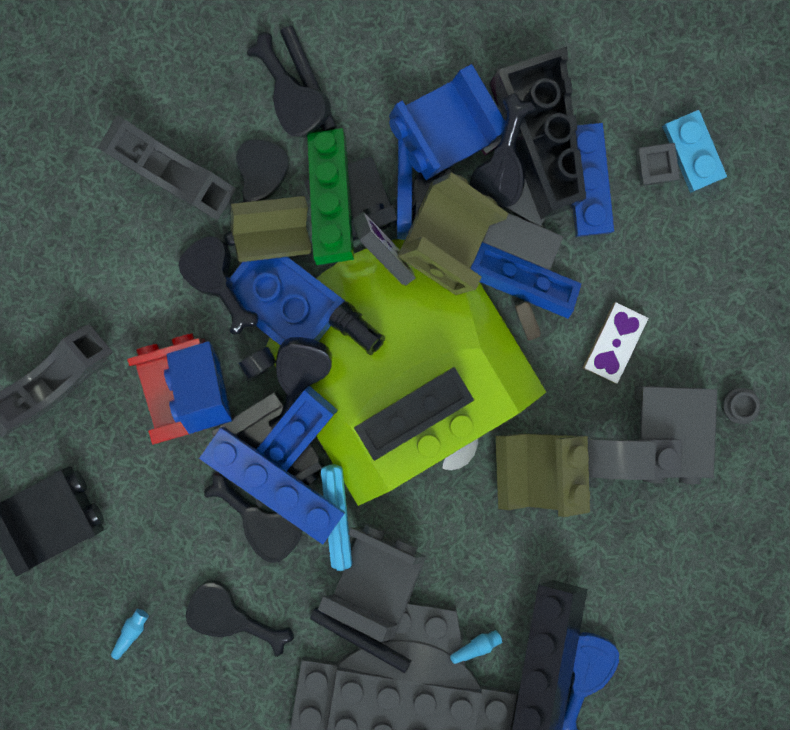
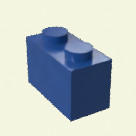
(197, 388)

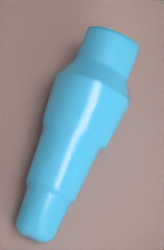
(131, 630)
(477, 647)

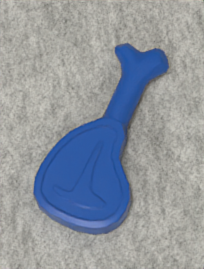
(404, 192)
(593, 668)

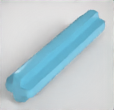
(339, 539)

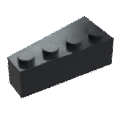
(547, 134)

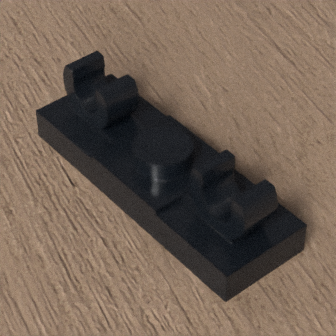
(414, 413)

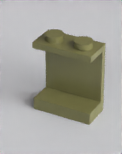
(450, 232)
(543, 472)

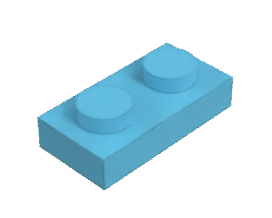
(695, 151)

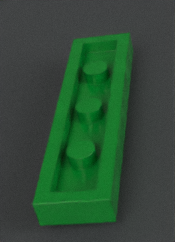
(330, 197)

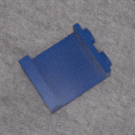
(448, 123)

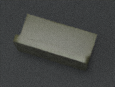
(270, 228)

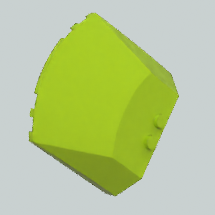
(424, 337)

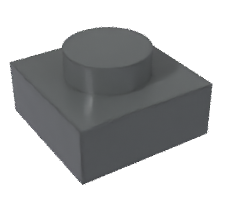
(657, 164)

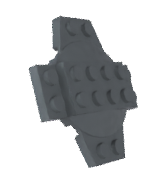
(431, 695)

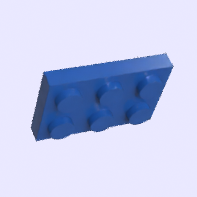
(285, 298)

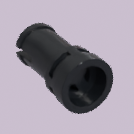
(350, 323)

